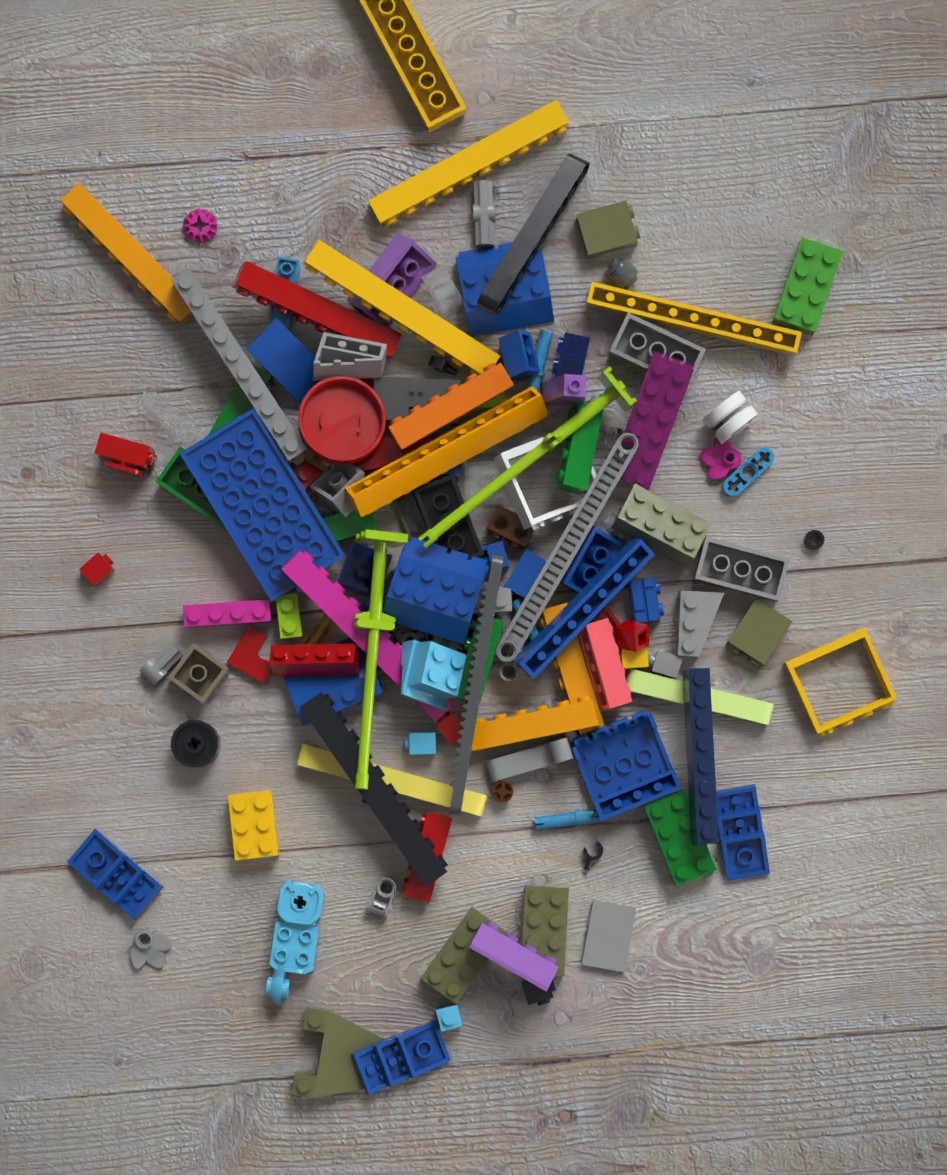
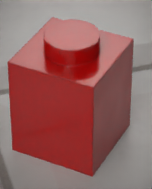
(97, 568)
(632, 635)
(449, 727)

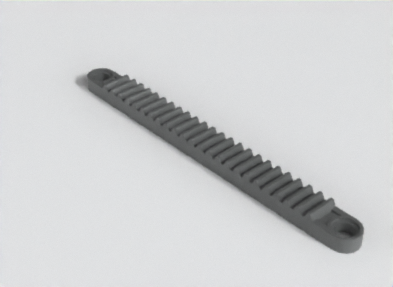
(475, 688)

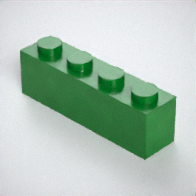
(239, 403)
(578, 454)
(346, 527)

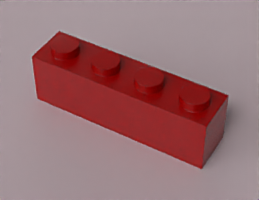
(386, 453)
(315, 660)
(437, 829)

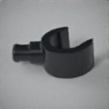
(442, 365)
(590, 859)

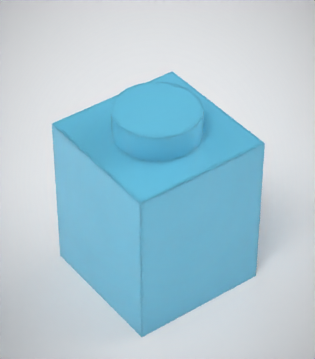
(421, 743)
(449, 1017)

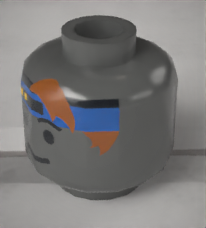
(621, 273)

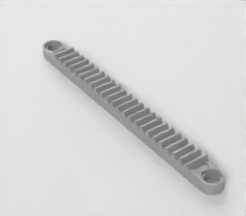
(567, 547)

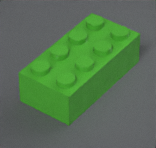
(807, 286)

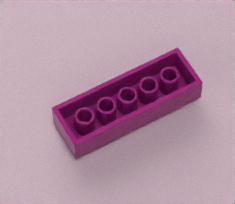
(654, 416)

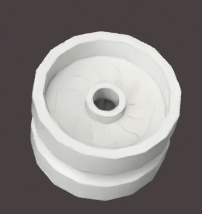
(730, 417)

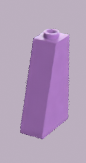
(564, 390)

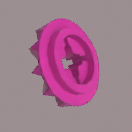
(207, 232)

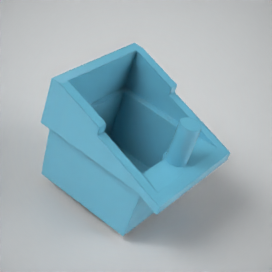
(431, 672)

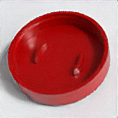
(341, 420)

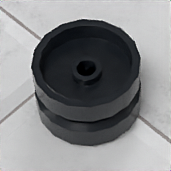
(183, 740)

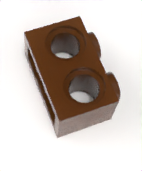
(508, 533)

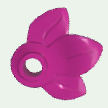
(717, 457)

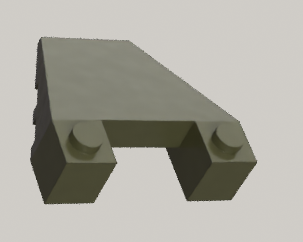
(336, 1067)

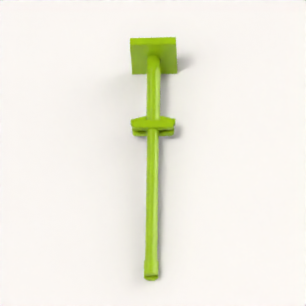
(614, 391)
(375, 622)

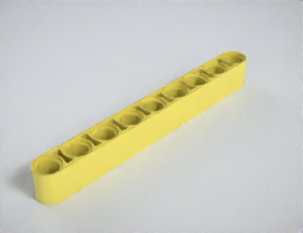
(403, 782)

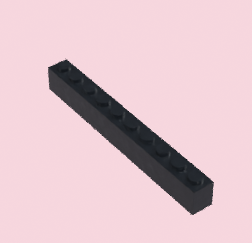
(379, 795)

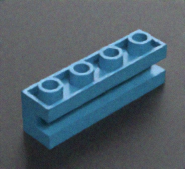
(289, 270)

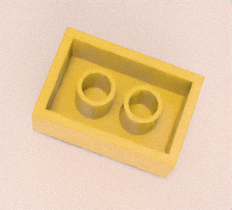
(253, 825)

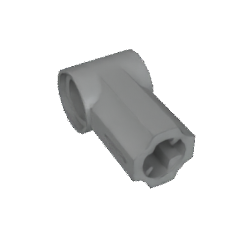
(158, 667)

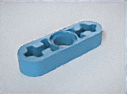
(764, 465)

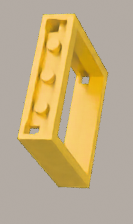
(863, 711)

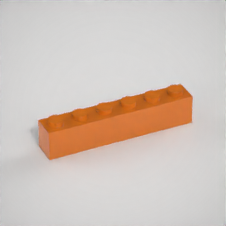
(450, 406)

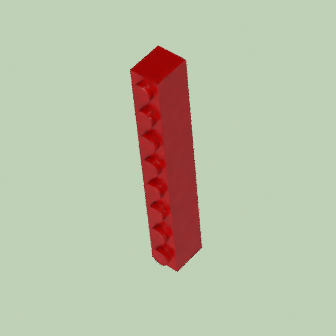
(311, 307)

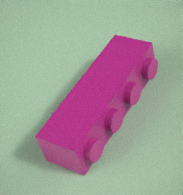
(227, 613)

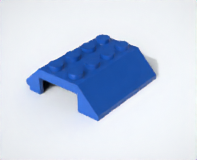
(527, 305)
(436, 590)
(625, 765)

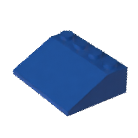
(343, 689)

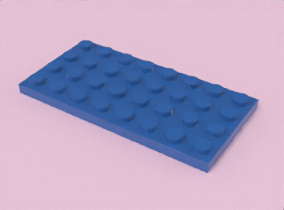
(260, 501)

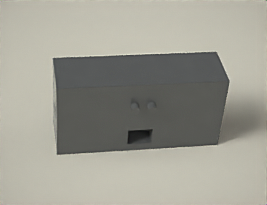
(404, 393)

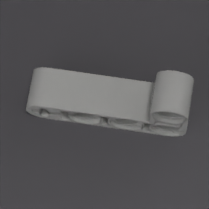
(529, 759)

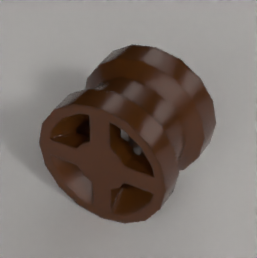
(502, 791)

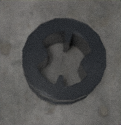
(818, 544)

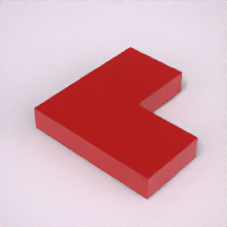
(246, 658)

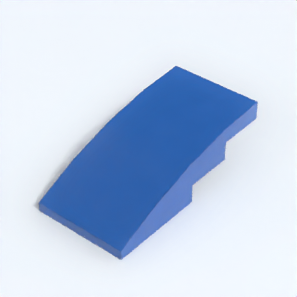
(284, 359)
(741, 833)
(115, 874)
(400, 1057)

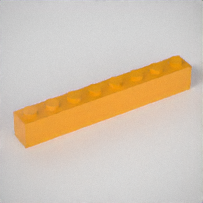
(127, 251)

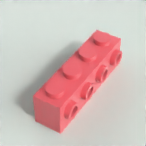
(604, 664)

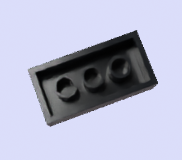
(436, 503)

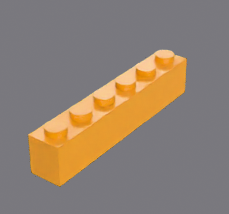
(572, 667)
(536, 724)

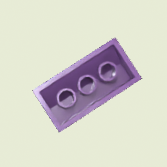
(402, 268)
(514, 956)

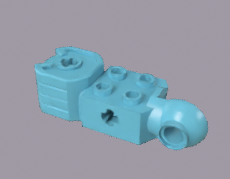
(294, 936)

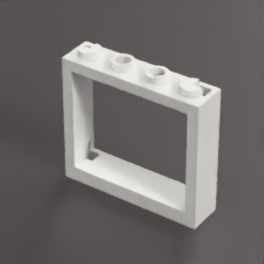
(515, 493)

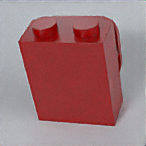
(126, 455)

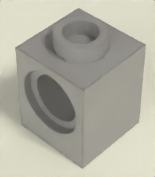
(665, 664)

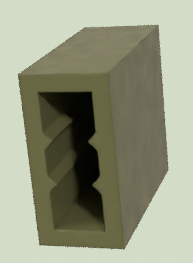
(607, 229)
(758, 633)

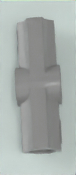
(483, 213)

